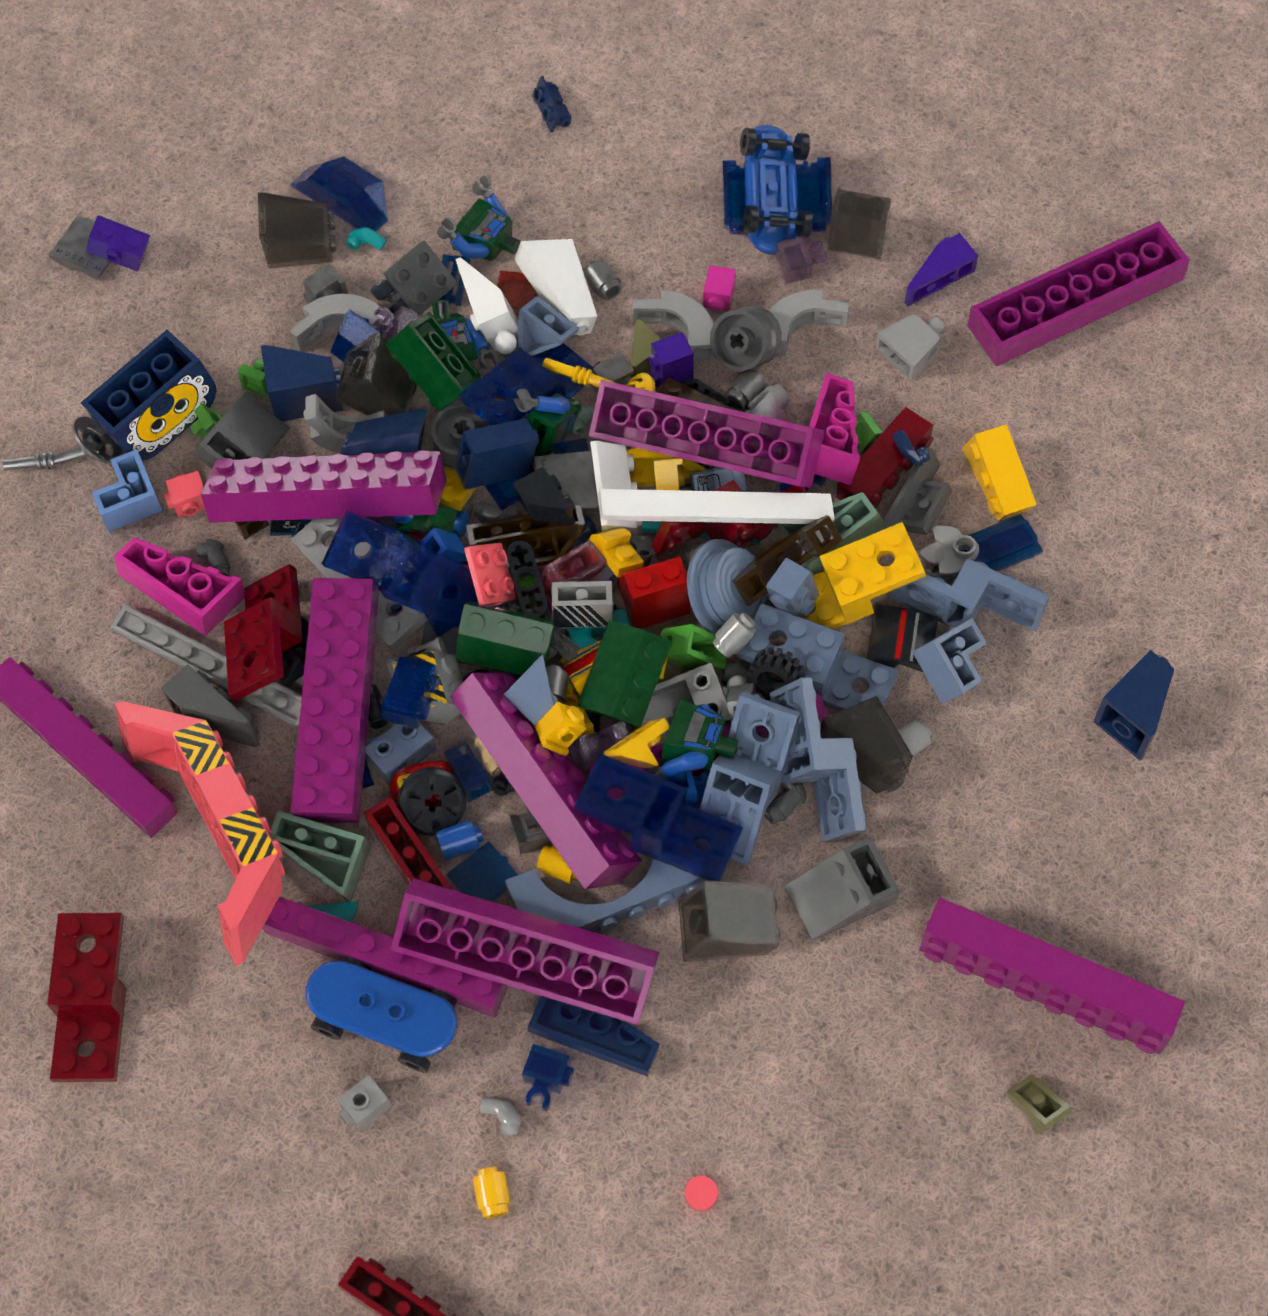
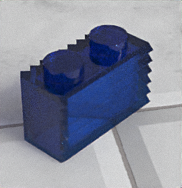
(409, 692)

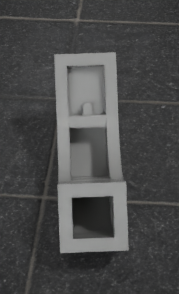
(804, 309)
(328, 314)
(683, 314)
(327, 427)

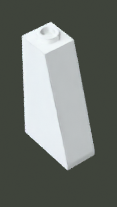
(558, 279)

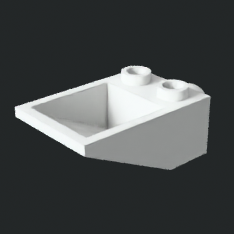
(491, 310)

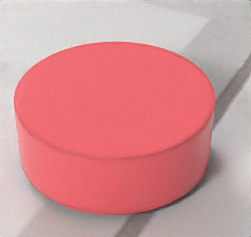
(701, 1193)

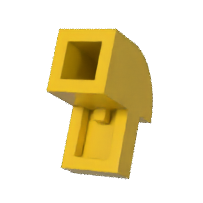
(617, 550)

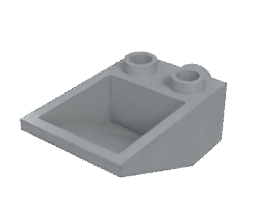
(685, 687)

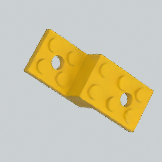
(855, 576)

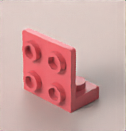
(490, 574)

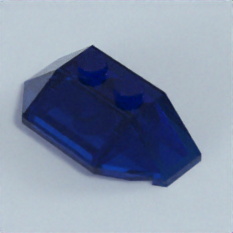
(347, 190)

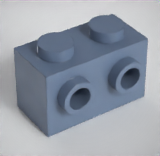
(793, 589)
(398, 749)

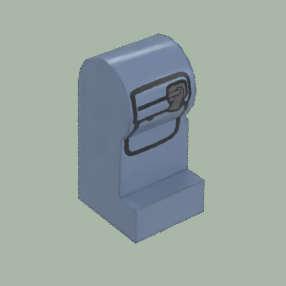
(714, 478)

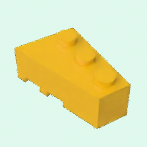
(999, 472)

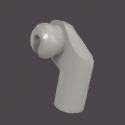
(506, 1113)

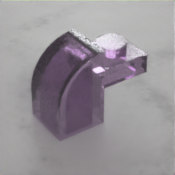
(587, 748)

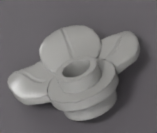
(947, 549)

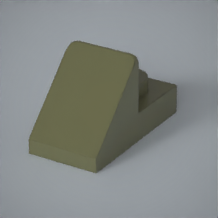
(1038, 1103)

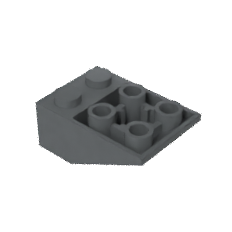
(242, 433)
(193, 696)
(843, 889)

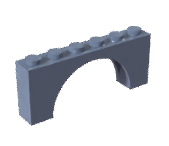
(657, 888)

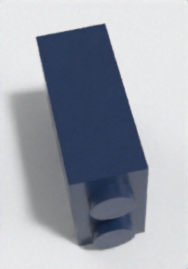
(496, 453)

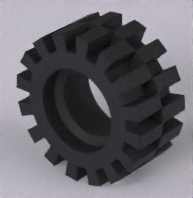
(777, 663)

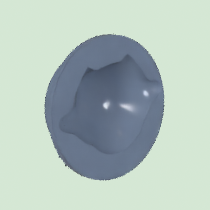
(712, 585)

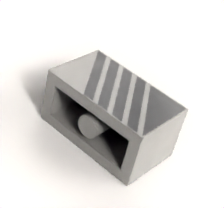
(582, 604)

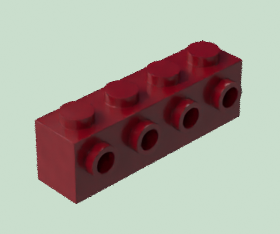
(381, 1294)

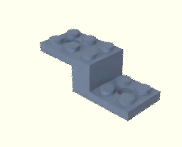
(974, 588)
(822, 657)
(825, 762)
(747, 784)

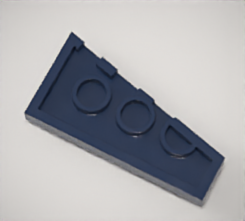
(594, 1035)

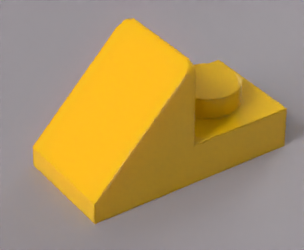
(635, 747)

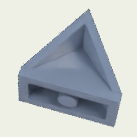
(542, 327)
(532, 692)

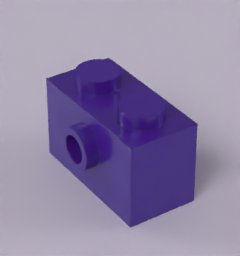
(117, 243)
(672, 359)

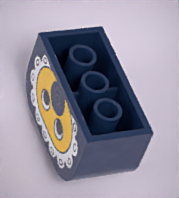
(152, 397)

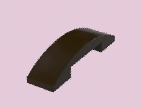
(799, 547)

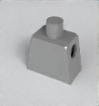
(910, 343)

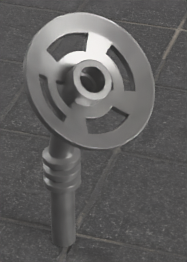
(91, 445)

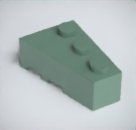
(854, 520)
(323, 851)

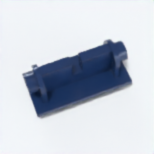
(550, 105)

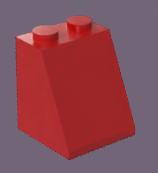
(655, 593)

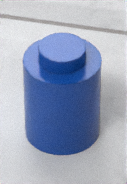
(459, 839)

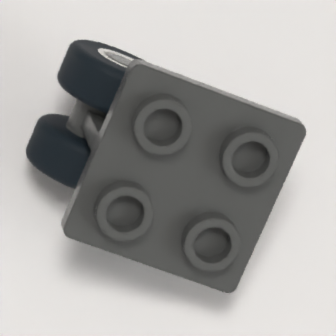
(415, 280)

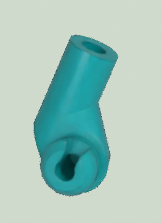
(364, 236)

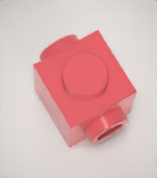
(185, 494)

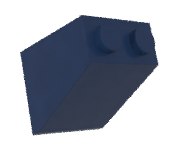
(294, 376)
(387, 434)
(1136, 703)

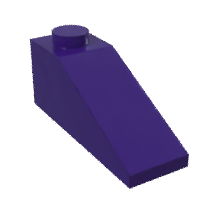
(945, 265)

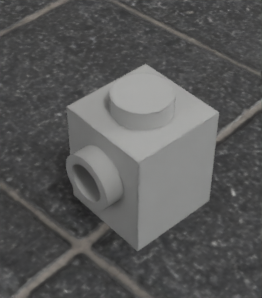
(363, 1104)

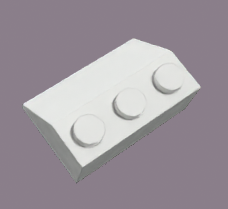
(612, 472)

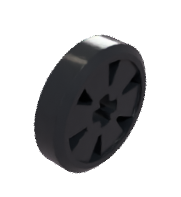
(420, 787)

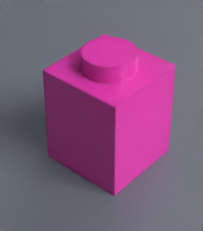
(719, 288)

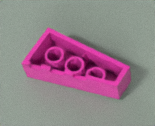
(835, 415)
(184, 588)

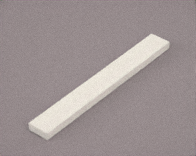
(713, 506)

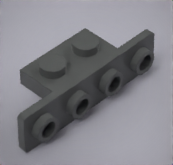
(919, 499)

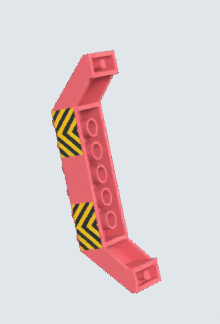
(229, 814)

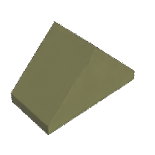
(642, 348)

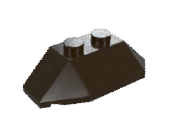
(546, 538)

